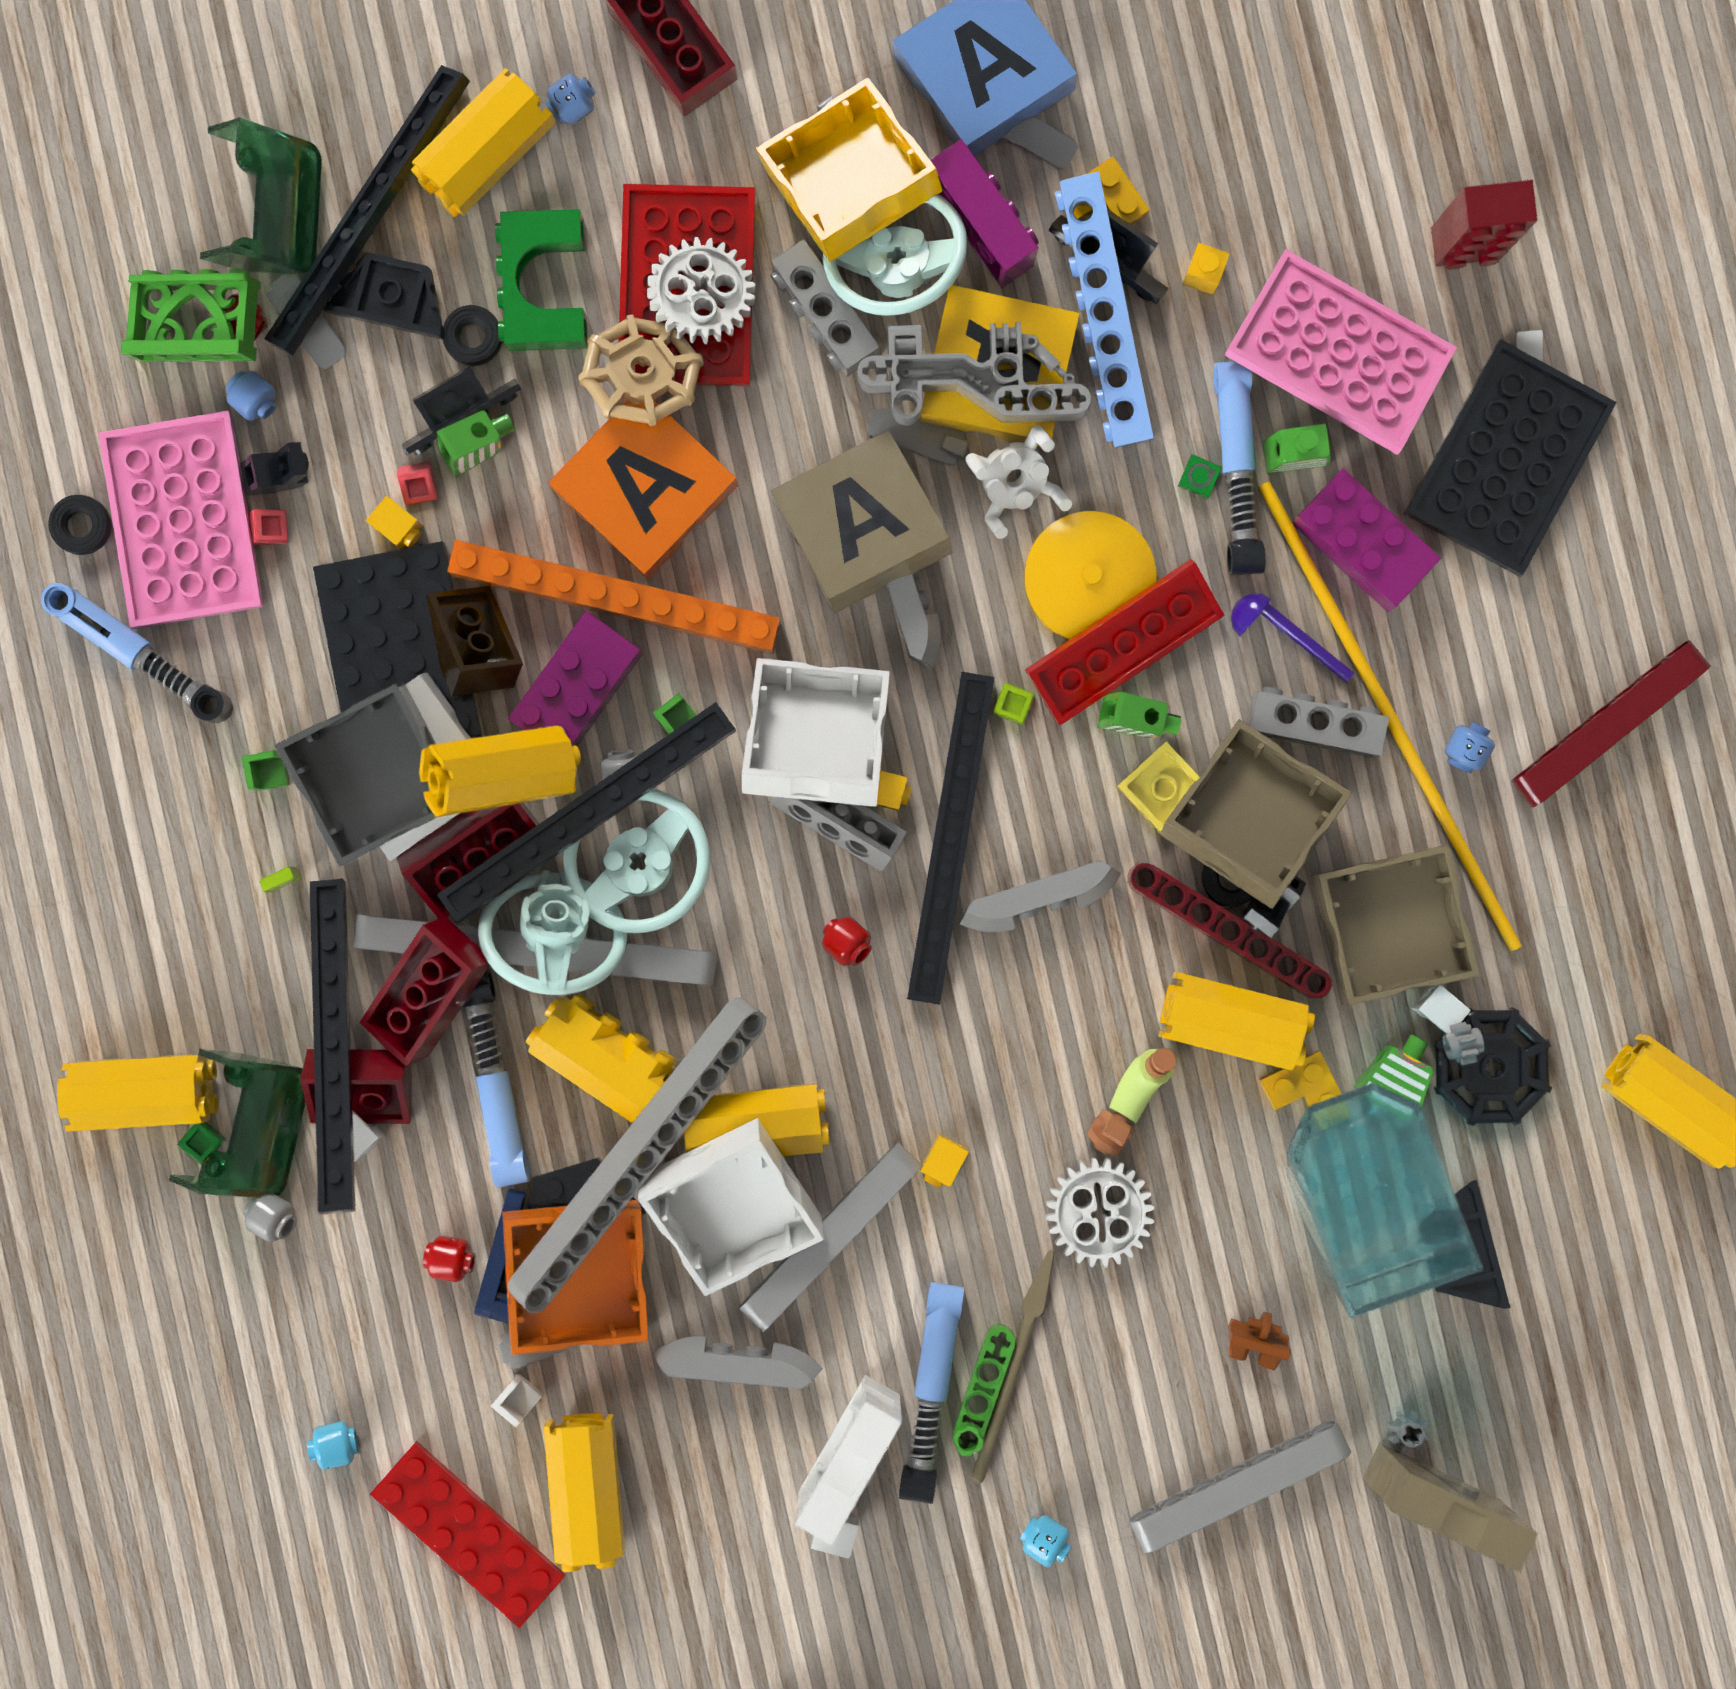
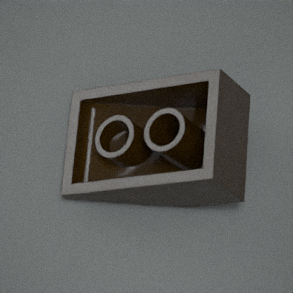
(473, 641)

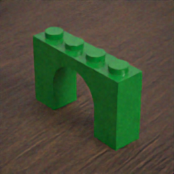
(522, 239)

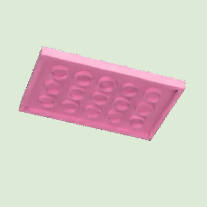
(1341, 351)
(181, 519)

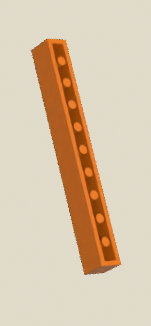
(614, 596)

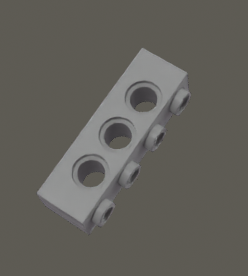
(802, 262)
(1370, 724)
(848, 826)

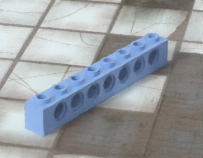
(1089, 191)

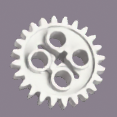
(681, 309)
(1129, 1208)

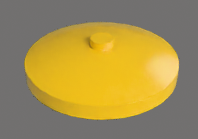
(1085, 570)

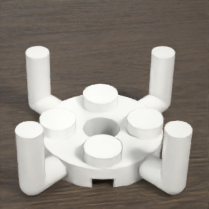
(1023, 491)

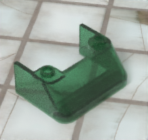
(285, 200)
(262, 1130)

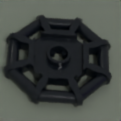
(1506, 1081)

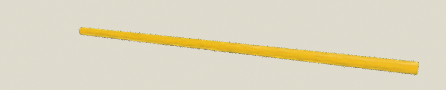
(1394, 723)

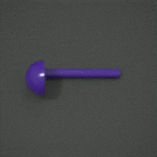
(1252, 605)

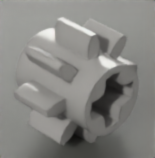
(1463, 1043)
(1417, 1431)

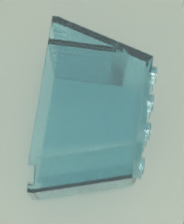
(1377, 1199)

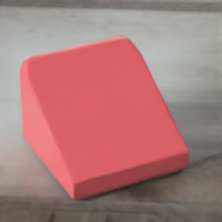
(417, 483)
(268, 527)

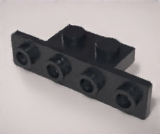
(1132, 254)
(454, 401)

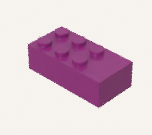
(988, 219)
(1366, 540)
(578, 680)

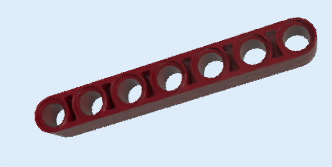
(1611, 723)
(1244, 932)

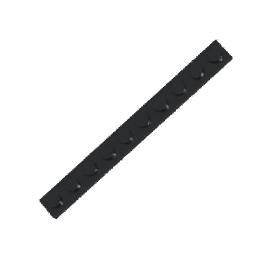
(366, 210)
(586, 813)
(950, 838)
(332, 1047)

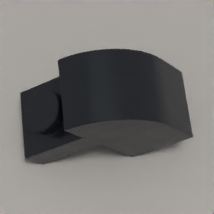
(275, 471)
(1269, 920)

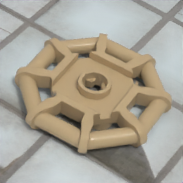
(640, 387)

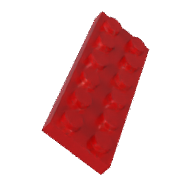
(1125, 642)
(468, 1534)

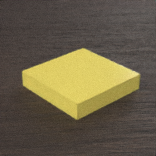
(1158, 784)

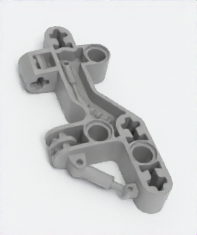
(977, 381)

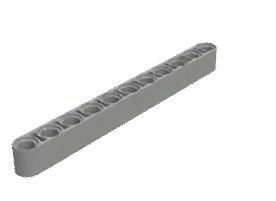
(637, 962)
(636, 1155)

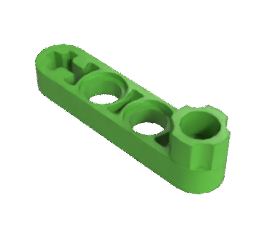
(987, 1389)

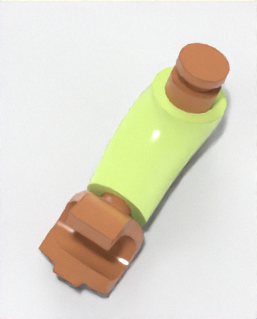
(1132, 1095)

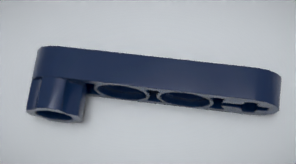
(491, 1299)

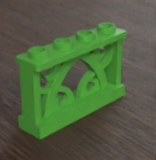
(223, 345)

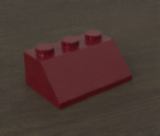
(378, 1086)

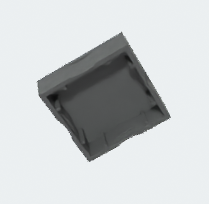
(363, 772)

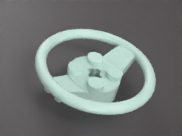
(917, 264)
(658, 845)
(554, 927)

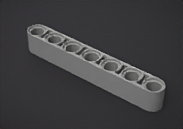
(839, 1229)
(1239, 1486)

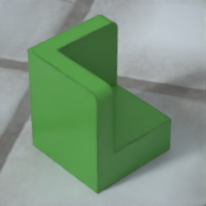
(674, 713)
(265, 771)

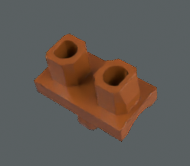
(1260, 1337)

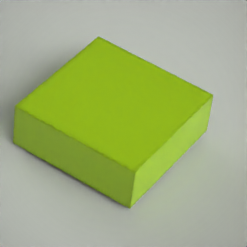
(1013, 703)
(280, 879)

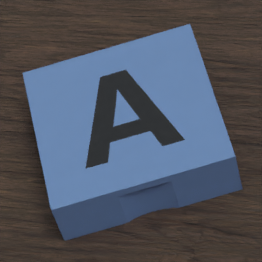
(984, 68)

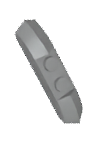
(919, 631)
(1083, 883)
(754, 1366)

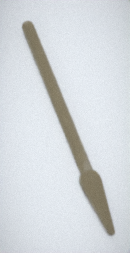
(1033, 1307)

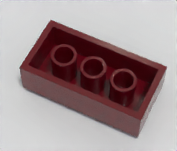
(676, 49)
(1483, 224)
(460, 848)
(425, 991)

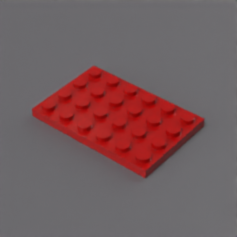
(664, 217)

